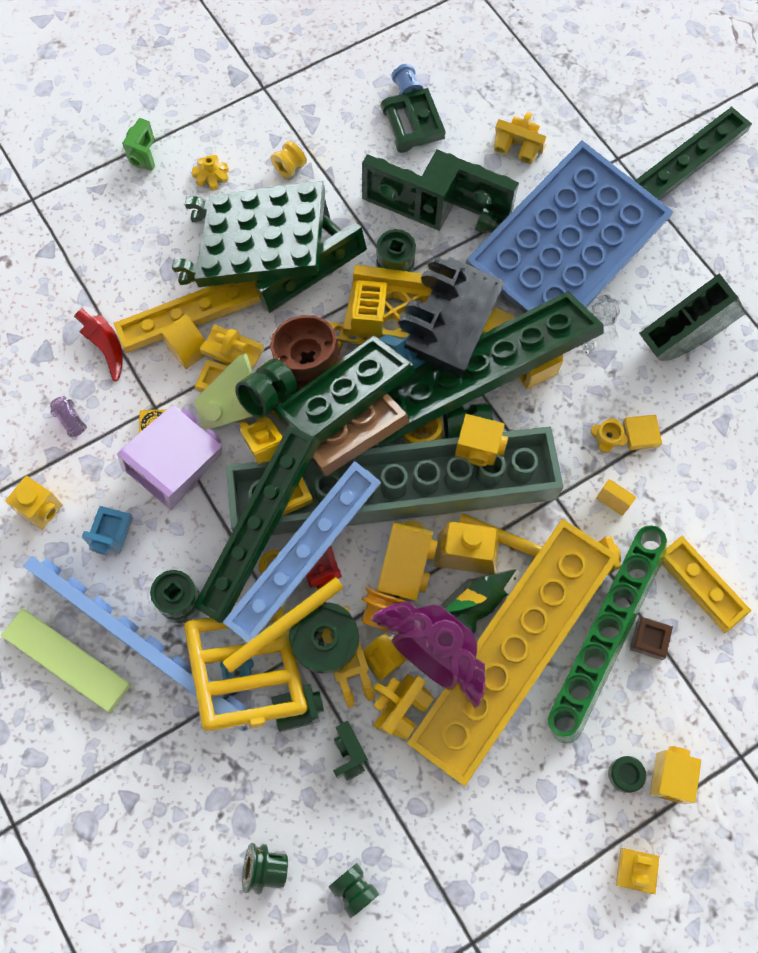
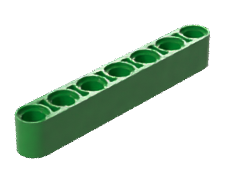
(608, 648)

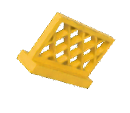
(400, 286)

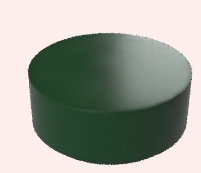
(627, 774)

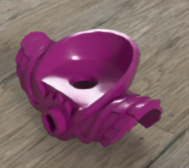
(436, 646)

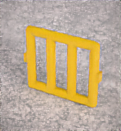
(204, 689)

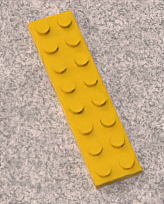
(515, 650)

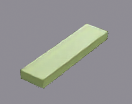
(66, 660)

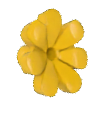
(210, 171)

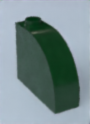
(694, 320)

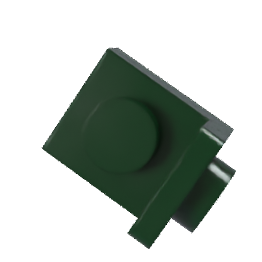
(310, 717)
(349, 745)

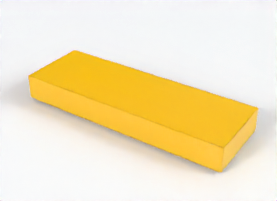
(704, 585)

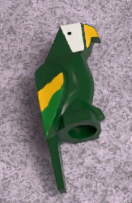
(480, 596)

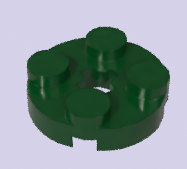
(332, 656)

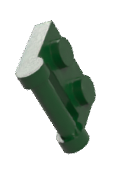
(421, 115)

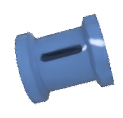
(405, 81)

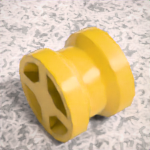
(288, 159)

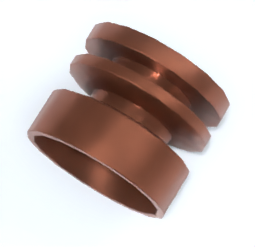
(306, 347)

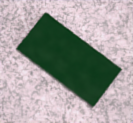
(345, 389)

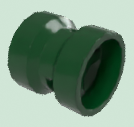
(354, 890)

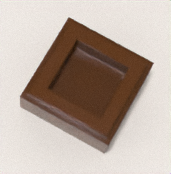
(651, 638)

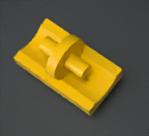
(522, 133)
(228, 344)
(395, 701)

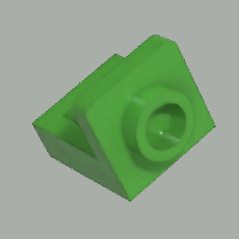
(137, 144)

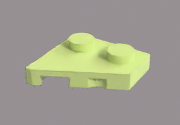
(219, 402)

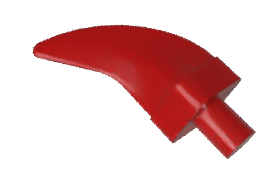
(105, 338)

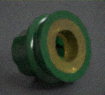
(263, 869)

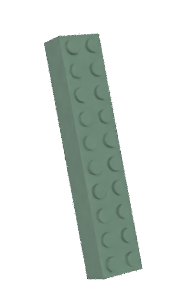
(423, 480)

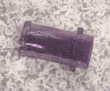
(67, 415)

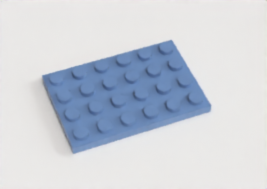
(571, 232)

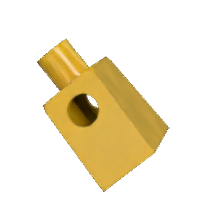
(467, 548)

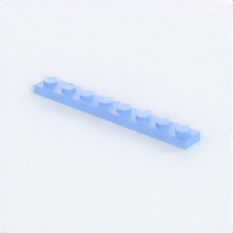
(125, 631)

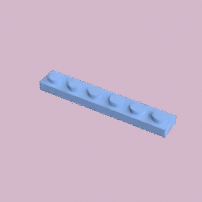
(302, 552)

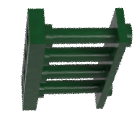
(334, 252)

